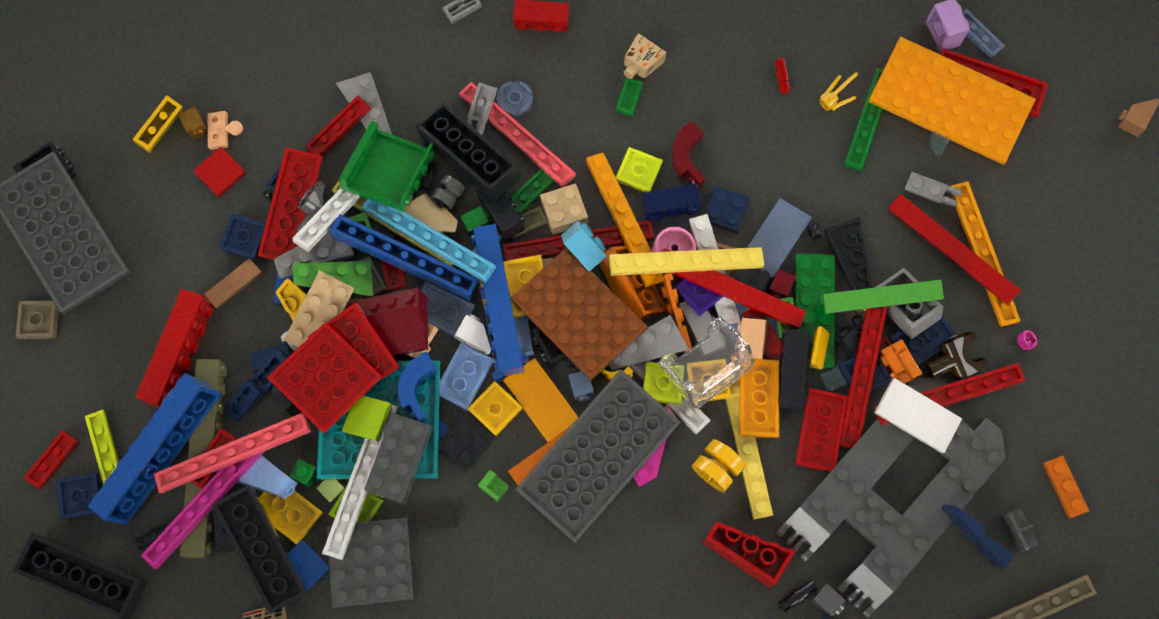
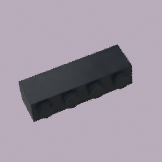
(793, 368)

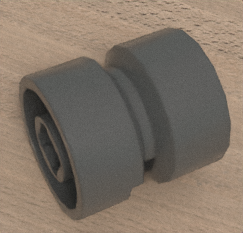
(448, 191)

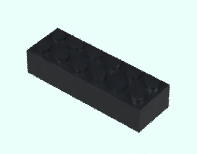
(468, 151)
(260, 548)
(80, 576)

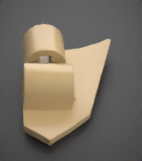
(431, 214)

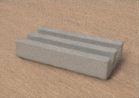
(462, 11)

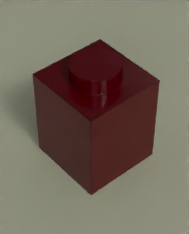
(781, 284)

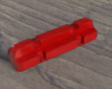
(782, 76)

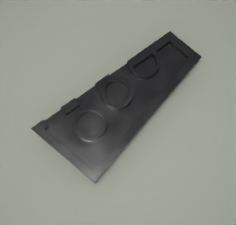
(849, 249)

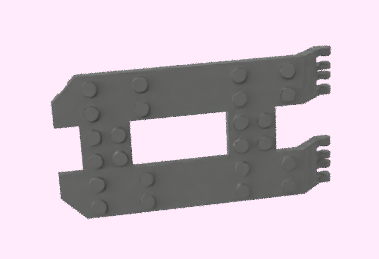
(897, 538)

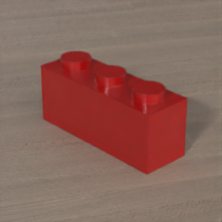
(541, 15)

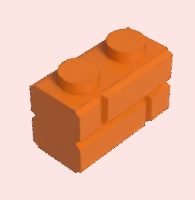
(900, 362)

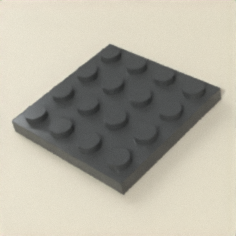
(374, 565)

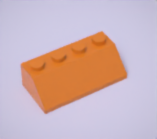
(632, 291)

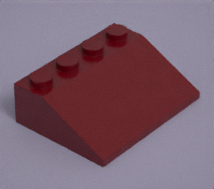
(399, 319)

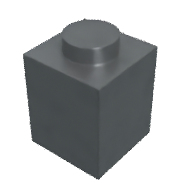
(828, 601)

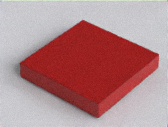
(219, 172)

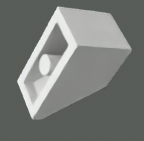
(473, 334)

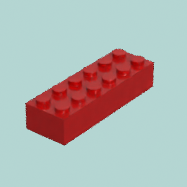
(175, 347)

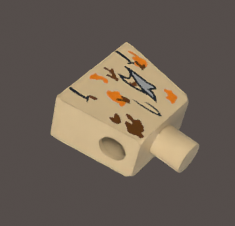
(643, 58)

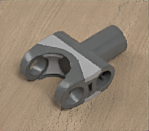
(311, 203)

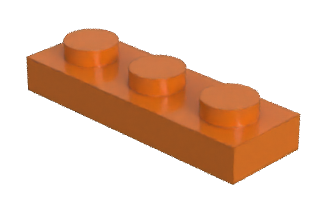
(1065, 487)

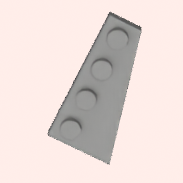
(366, 90)
(324, 251)

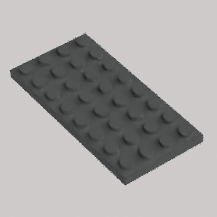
(59, 233)
(598, 456)

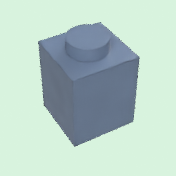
(581, 387)

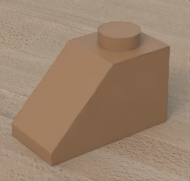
(1137, 117)

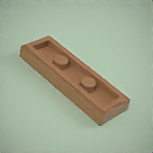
(233, 283)

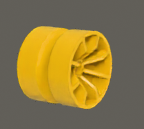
(721, 462)

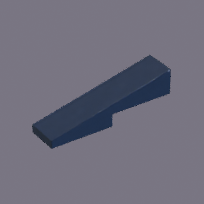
(254, 389)
(973, 530)

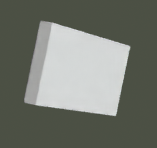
(918, 415)

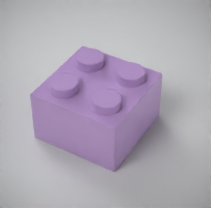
(947, 25)

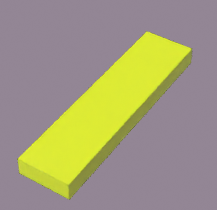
(102, 442)

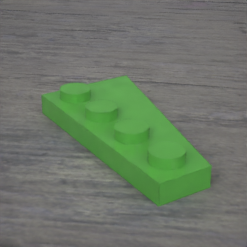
(352, 273)

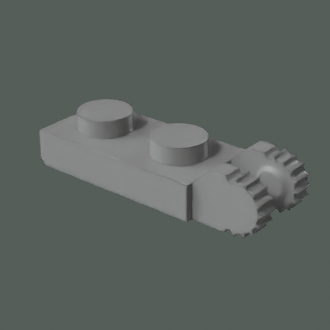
(481, 106)
(931, 189)

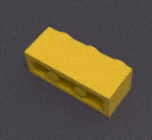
(158, 124)

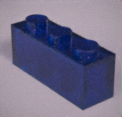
(671, 202)

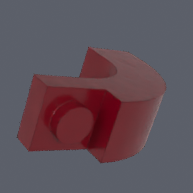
(685, 141)

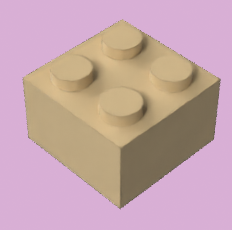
(563, 208)

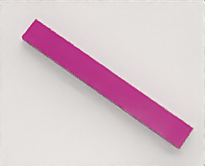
(196, 511)

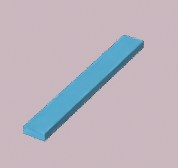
(431, 239)

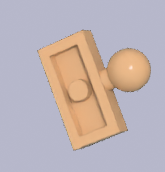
(219, 129)

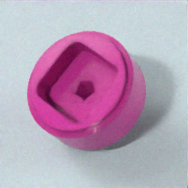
(1027, 340)

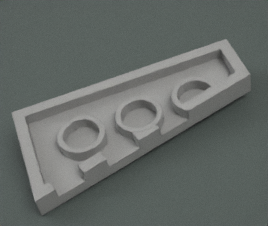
(653, 343)

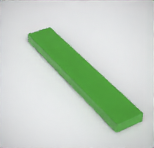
(883, 296)

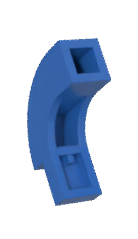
(410, 380)

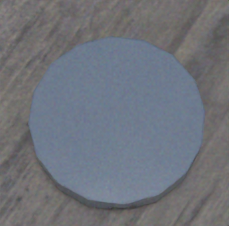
(515, 98)

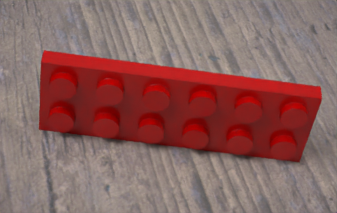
(1022, 83)
(296, 176)

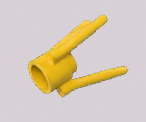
(829, 100)

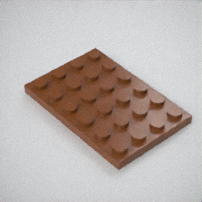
(579, 314)

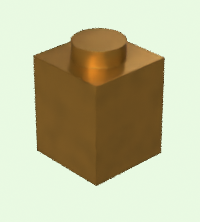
(193, 123)

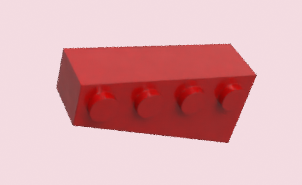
(753, 555)

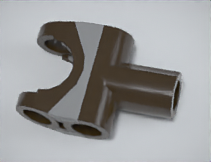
(956, 358)

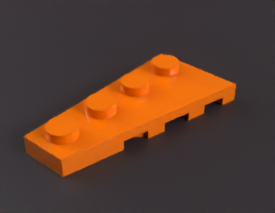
(673, 309)

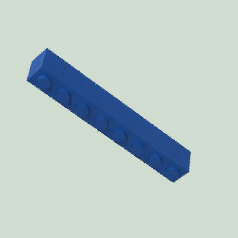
(404, 257)
(498, 303)

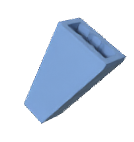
(268, 478)

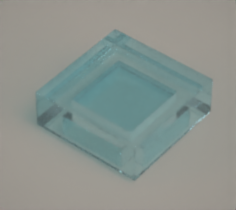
(833, 379)

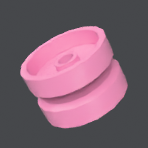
(674, 240)

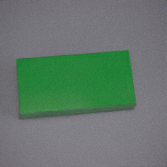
(629, 97)

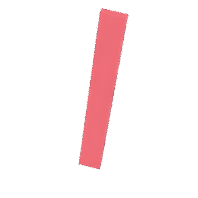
(523, 140)
(232, 452)

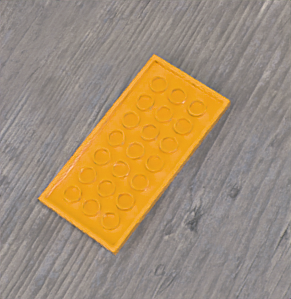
(952, 100)

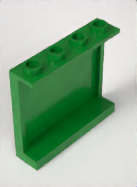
(386, 168)

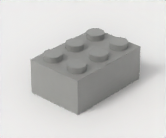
(912, 317)

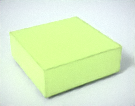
(330, 489)

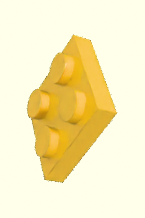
(495, 408)

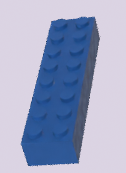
(154, 449)

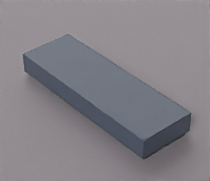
(982, 36)

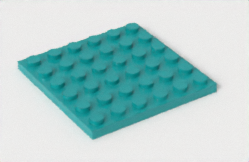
(340, 450)

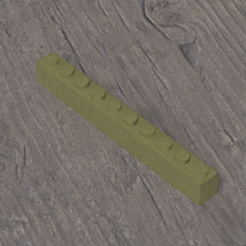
(198, 542)

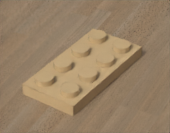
(323, 302)

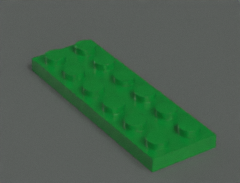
(813, 278)

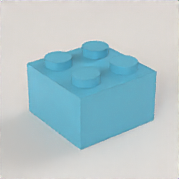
(582, 244)

